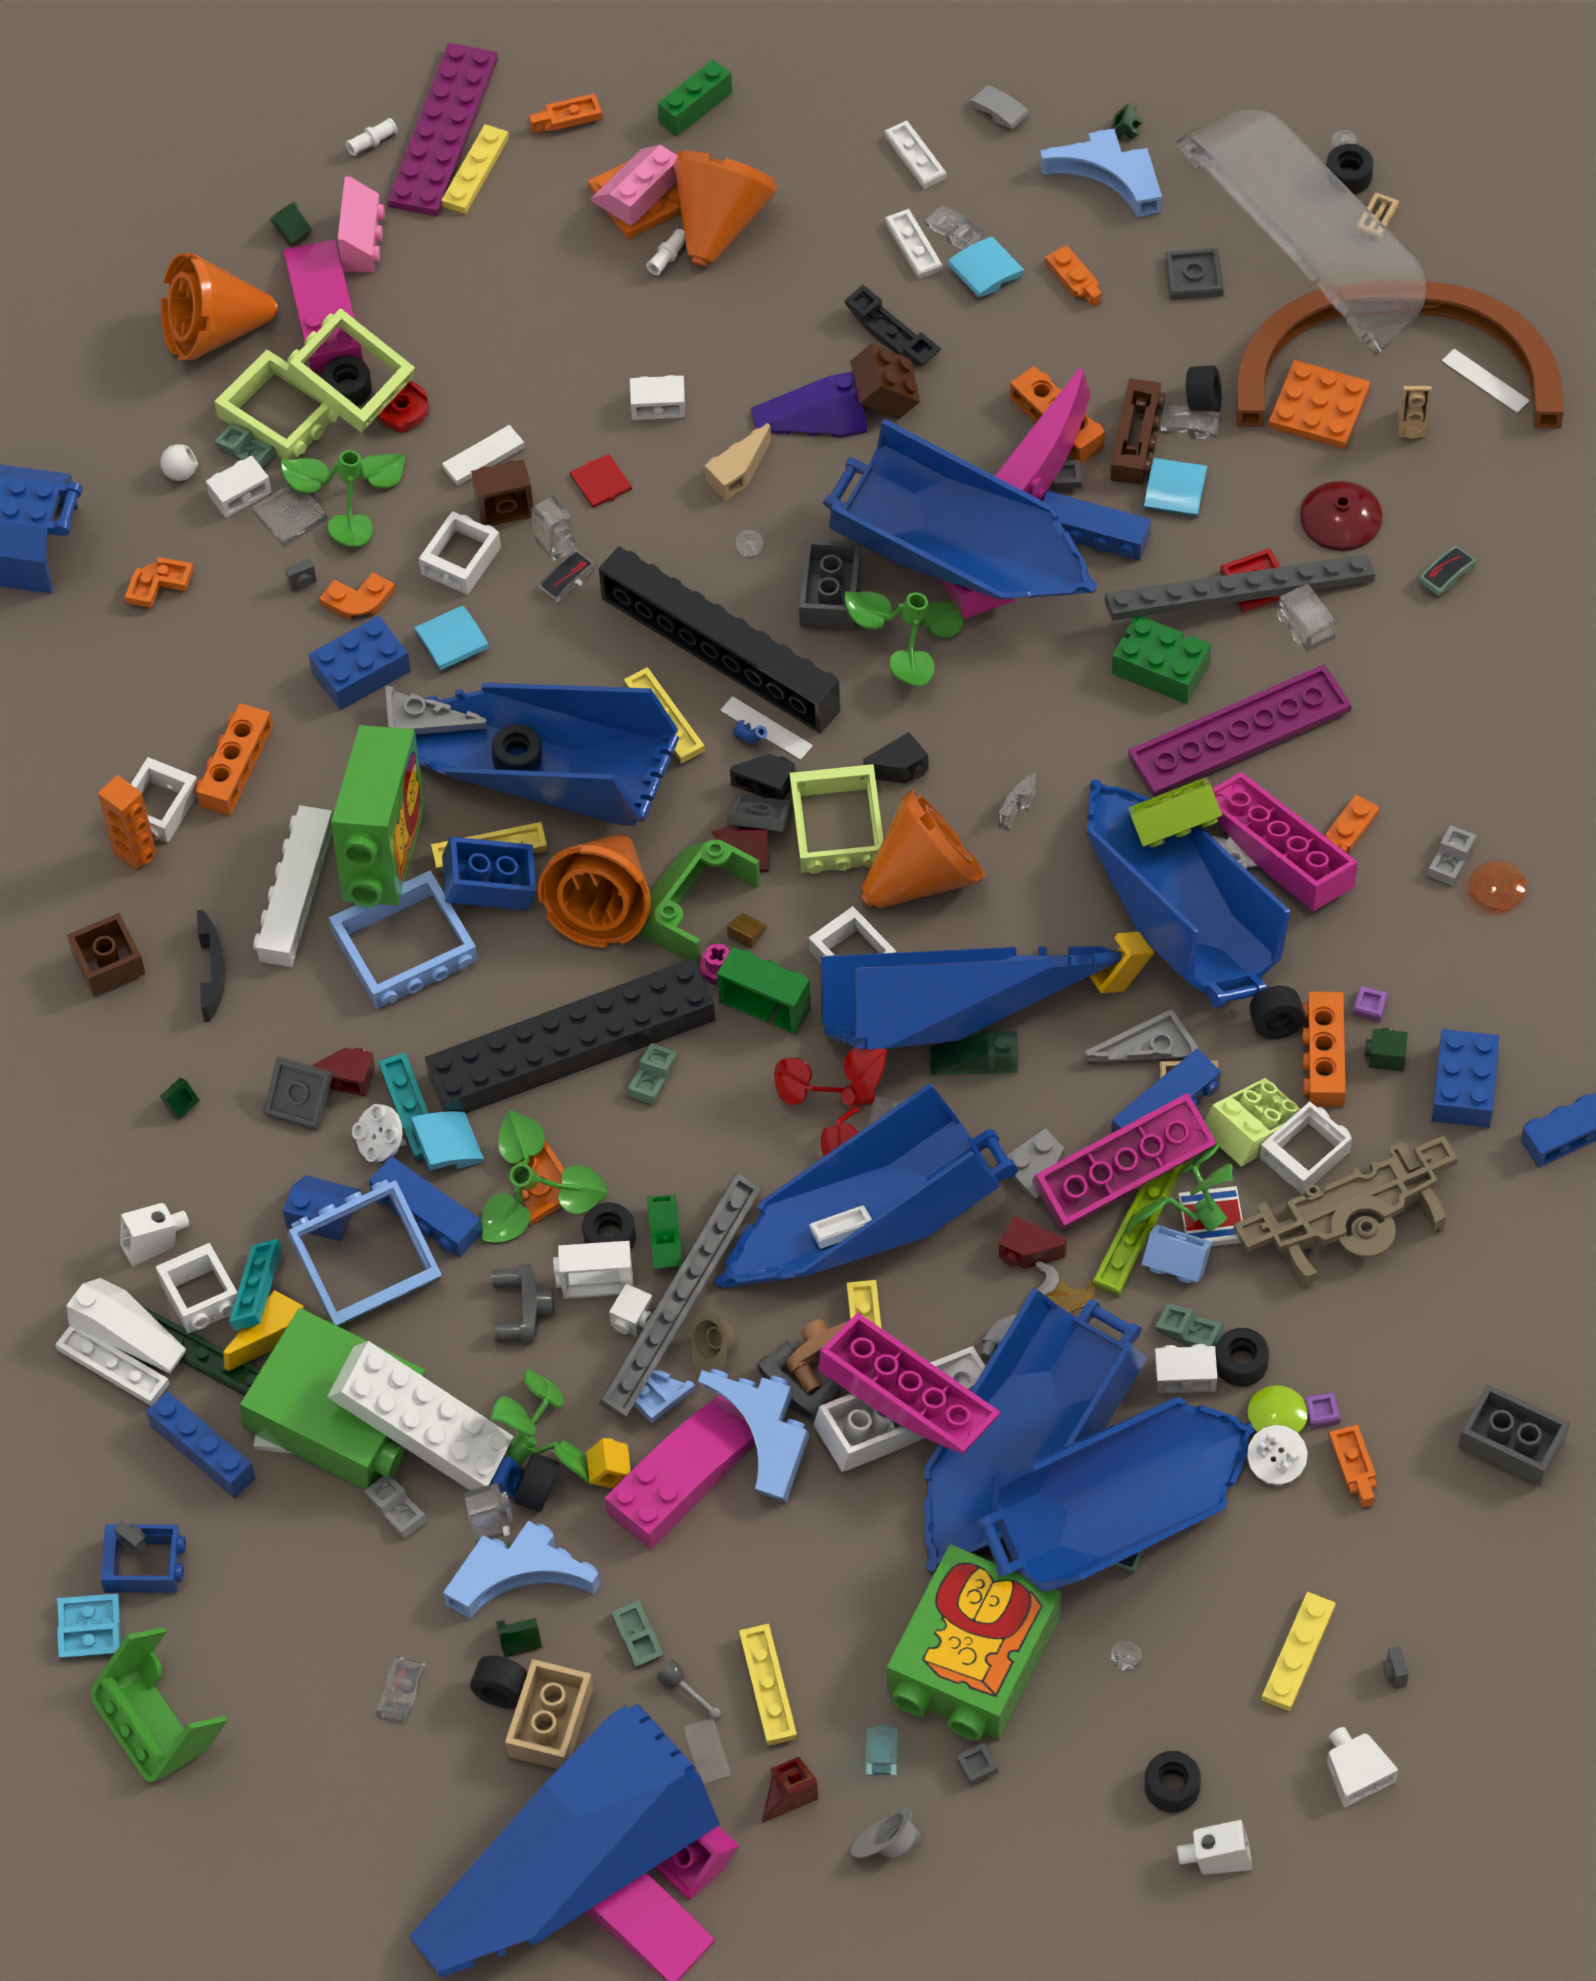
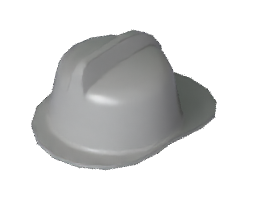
(889, 1836)

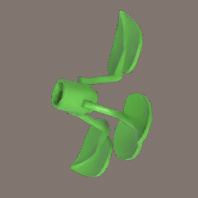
(381, 471)
(942, 619)
(1206, 1209)
(502, 1214)
(523, 1444)

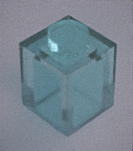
(881, 1750)

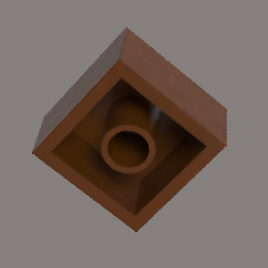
(885, 381)
(502, 493)
(106, 954)

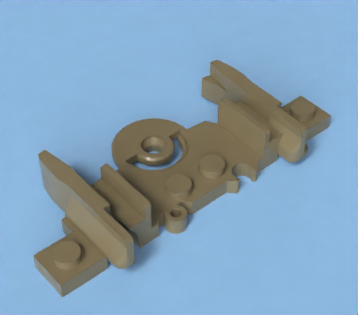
(1323, 1215)

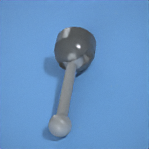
(673, 1675)

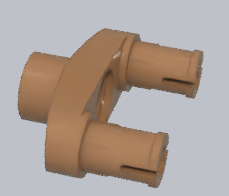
(799, 1363)

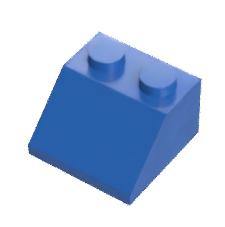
(312, 1195)

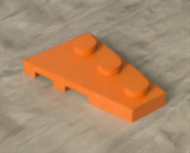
(543, 1198)

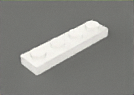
(113, 1365)

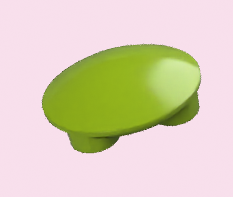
(1279, 1407)

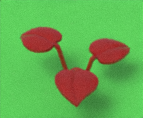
(861, 1067)

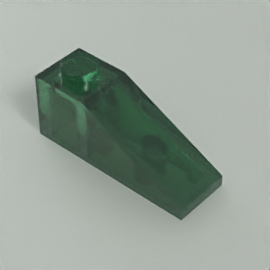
(978, 1054)

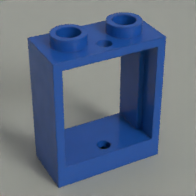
(144, 1584)

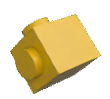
(608, 1463)

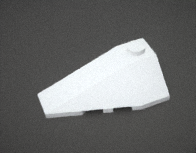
(122, 1322)

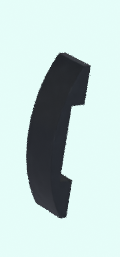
(888, 329)
(211, 991)

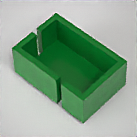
(1161, 659)
(760, 985)

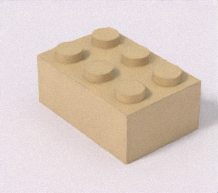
(549, 1714)

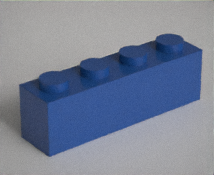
(1101, 526)
(1192, 1076)
(1561, 1131)
(433, 1210)
(201, 1444)

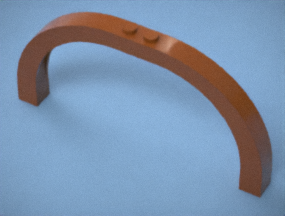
(1440, 300)

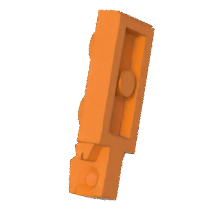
(566, 114)
(1074, 275)
(1352, 823)
(1354, 1463)

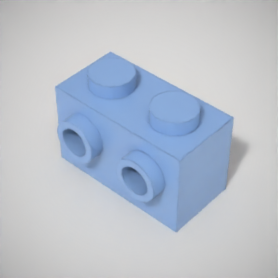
(1176, 1254)

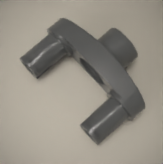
(534, 1303)
(801, 1402)

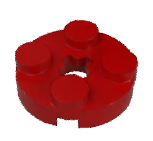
(412, 415)

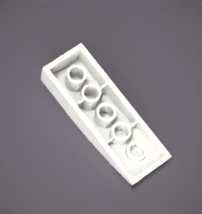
(862, 1434)

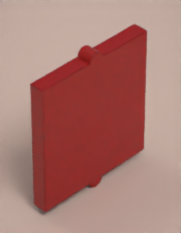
(600, 480)

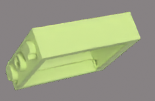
(247, 384)
(331, 397)
(835, 781)

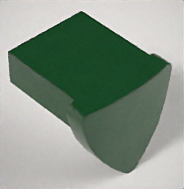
(290, 223)
(518, 1636)

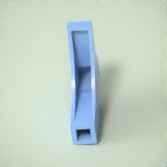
(1102, 160)
(777, 1443)
(528, 1561)

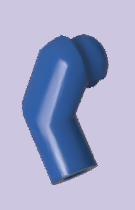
(751, 737)

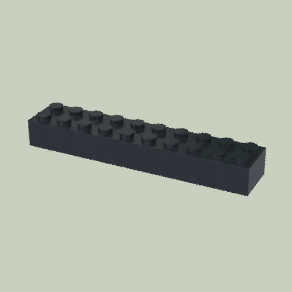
(720, 639)
(570, 1038)

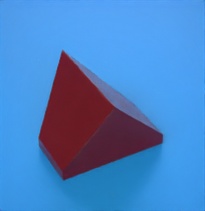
(748, 840)
(789, 1788)

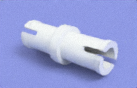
(371, 137)
(666, 252)

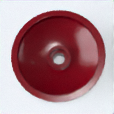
(1341, 526)

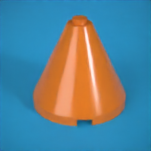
(717, 201)
(209, 307)
(918, 858)
(596, 892)

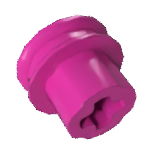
(712, 961)

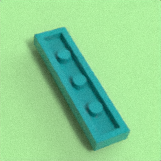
(404, 1095)
(255, 1284)

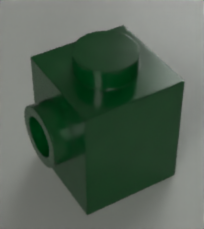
(1387, 1049)

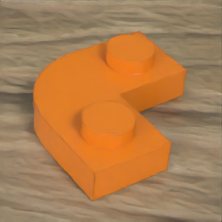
(163, 573)
(365, 600)

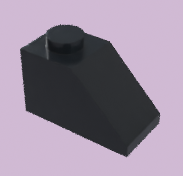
(899, 760)
(764, 776)

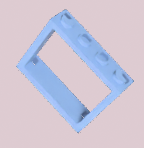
(416, 978)
(353, 1203)

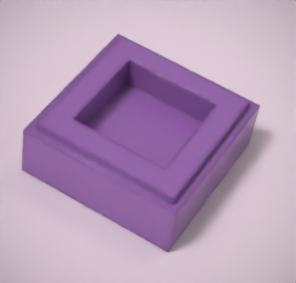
(1370, 1003)
(1322, 1410)

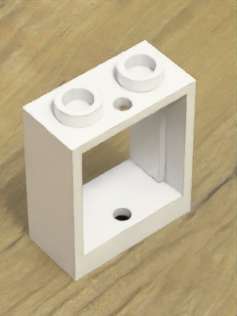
(449, 573)
(173, 780)
(840, 929)
(1286, 1165)
(188, 1267)
(593, 1269)

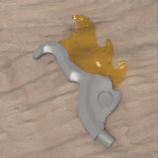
(1054, 1289)

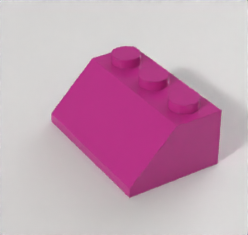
(699, 1862)

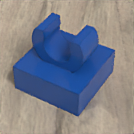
(508, 1476)

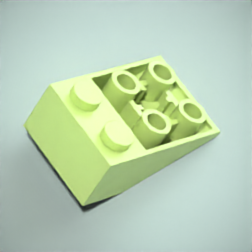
(1249, 1119)

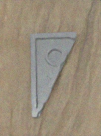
(427, 715)
(1153, 1040)

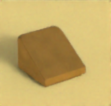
(745, 930)

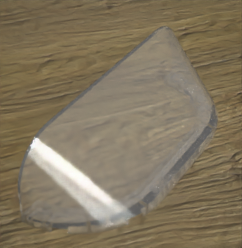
(1313, 221)

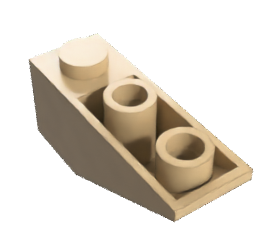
(1413, 411)
(735, 467)

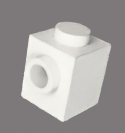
(631, 1310)

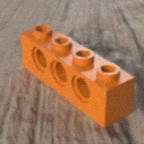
(1034, 394)
(224, 795)
(127, 822)
(1330, 1089)

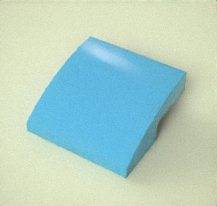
(985, 266)
(1175, 487)
(451, 637)
(446, 1140)
(88, 1625)

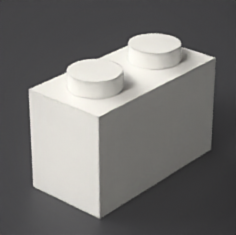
(657, 397)
(238, 486)
(1185, 1369)

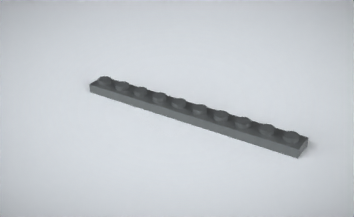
(1238, 587)
(679, 1296)

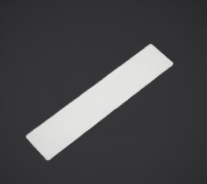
(1485, 380)
(776, 733)

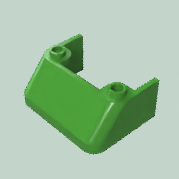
(677, 881)
(139, 1714)

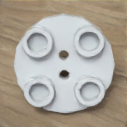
(378, 1133)
(1287, 1464)

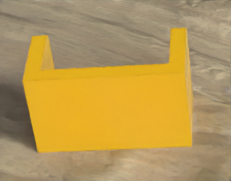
(1134, 956)

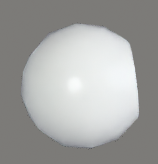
(178, 462)

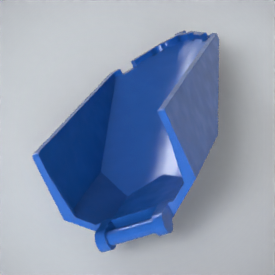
(26, 520)
(955, 522)
(1189, 900)
(906, 1169)
(1053, 1386)
(1114, 1492)

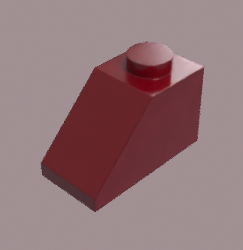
(350, 1069)
(1027, 1244)

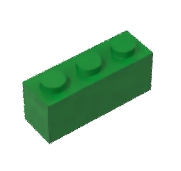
(694, 97)

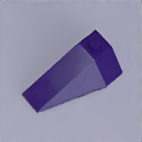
(819, 407)

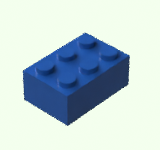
(359, 662)
(488, 873)
(1465, 1078)

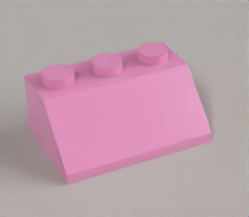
(638, 184)
(360, 227)

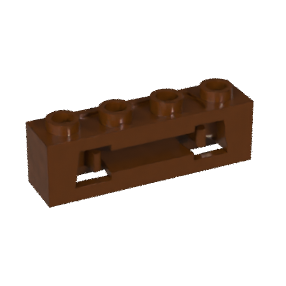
(1125, 463)

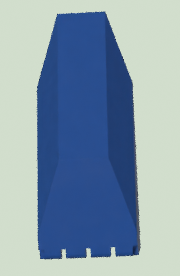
(598, 746)
(941, 993)
(584, 1835)

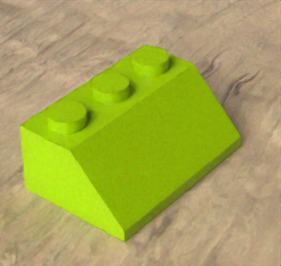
(1175, 812)

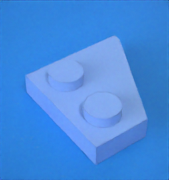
(661, 1395)

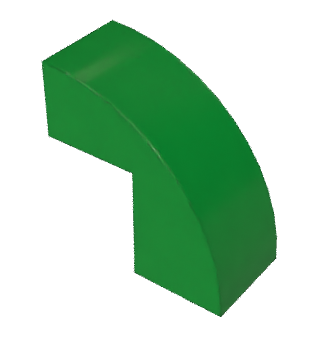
(664, 1231)

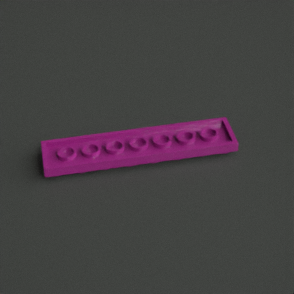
(442, 129)
(1239, 730)

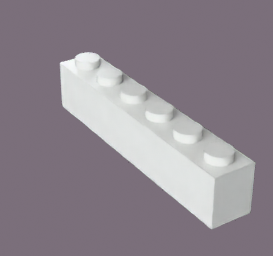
(294, 886)

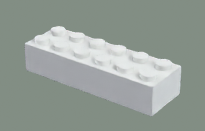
(420, 1416)

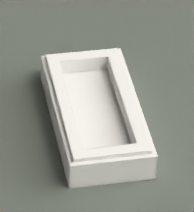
(838, 1227)

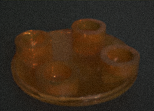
(1497, 885)

